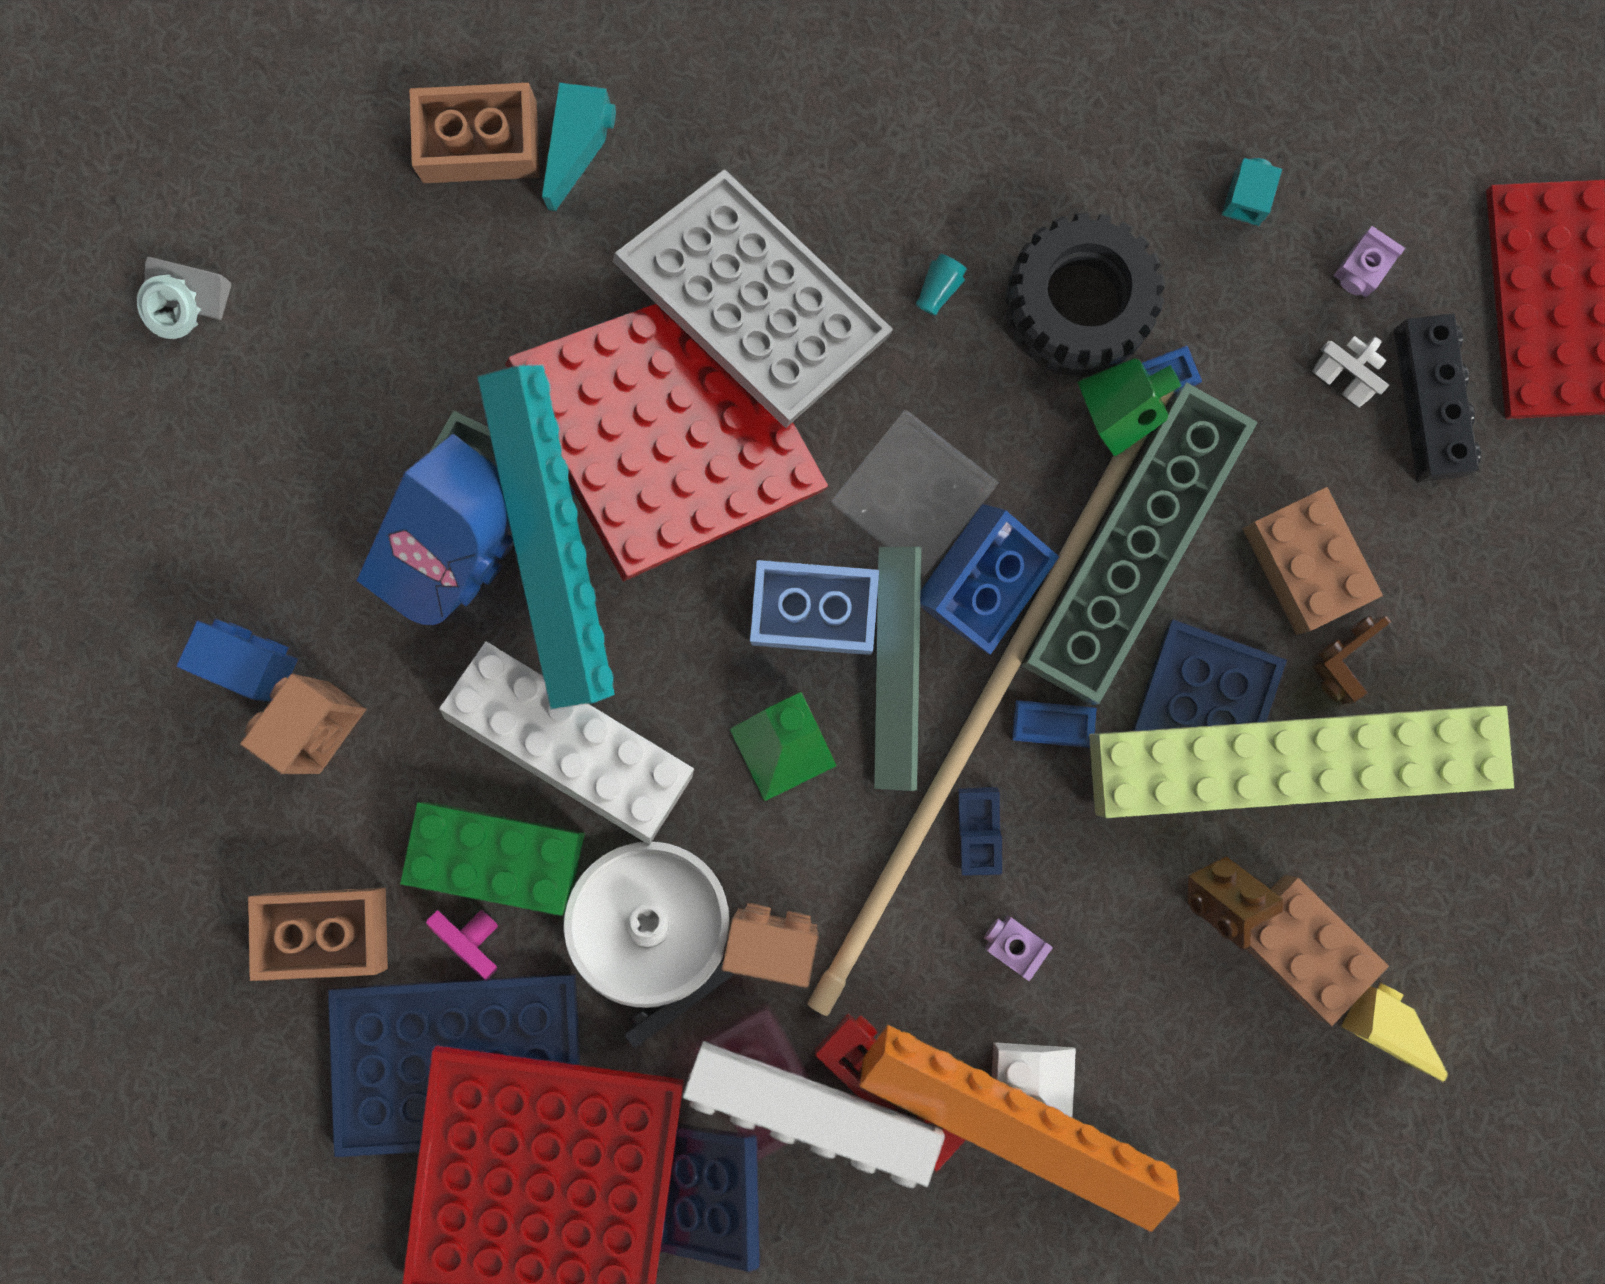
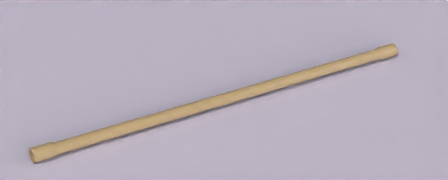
(835, 977)

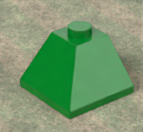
(783, 746)

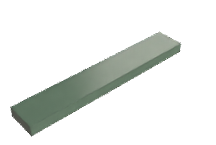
(897, 668)

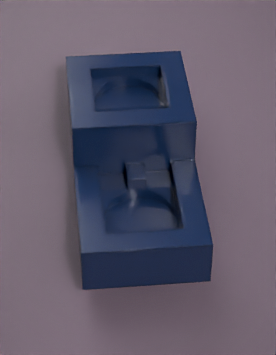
(980, 831)

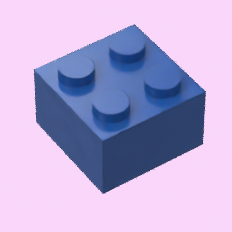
(233, 660)

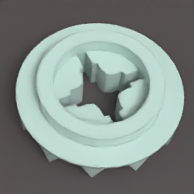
(152, 298)

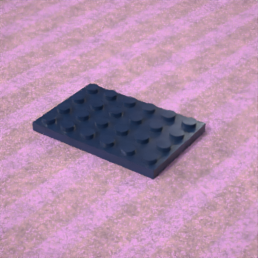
(387, 1038)

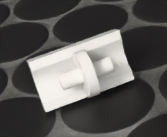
(1365, 381)

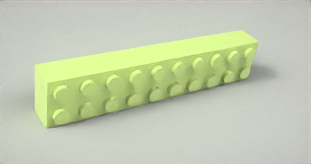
(1301, 761)

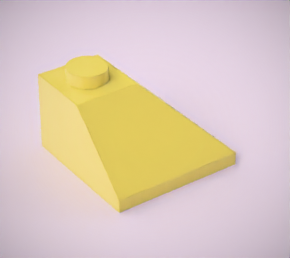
(1394, 1029)

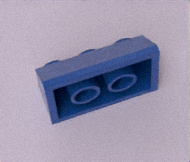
(987, 577)

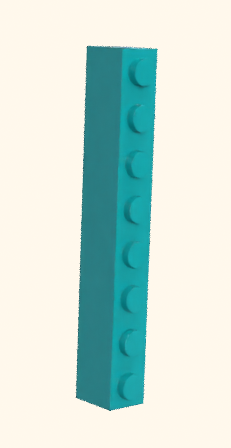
(546, 535)

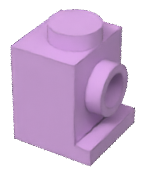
(1376, 250)
(1029, 959)

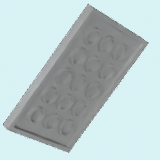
(753, 297)

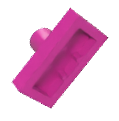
(467, 940)

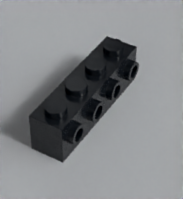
(1437, 398)

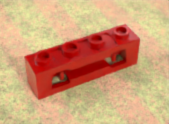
(843, 1042)

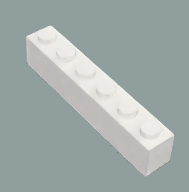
(814, 1114)

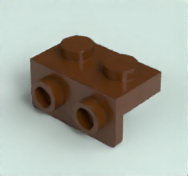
(1231, 900)

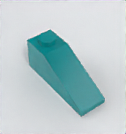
(576, 137)

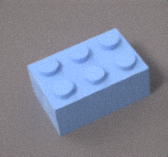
(814, 607)

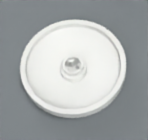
(647, 924)

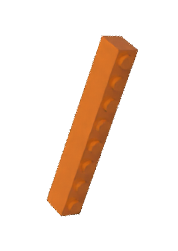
(1019, 1128)

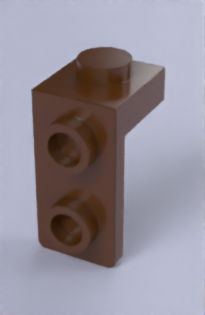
(1337, 678)

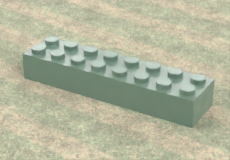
(1139, 545)

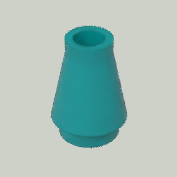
(941, 282)

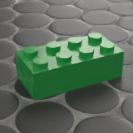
(492, 858)

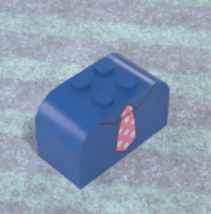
(440, 535)

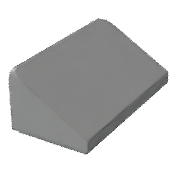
(210, 287)

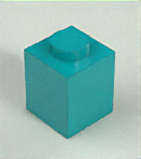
(1252, 191)

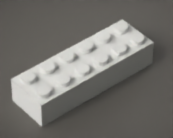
(567, 746)

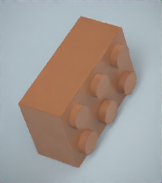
(474, 133)
(1312, 561)
(302, 725)
(317, 934)
(771, 945)
(1314, 953)

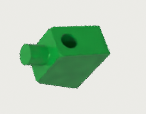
(1127, 402)

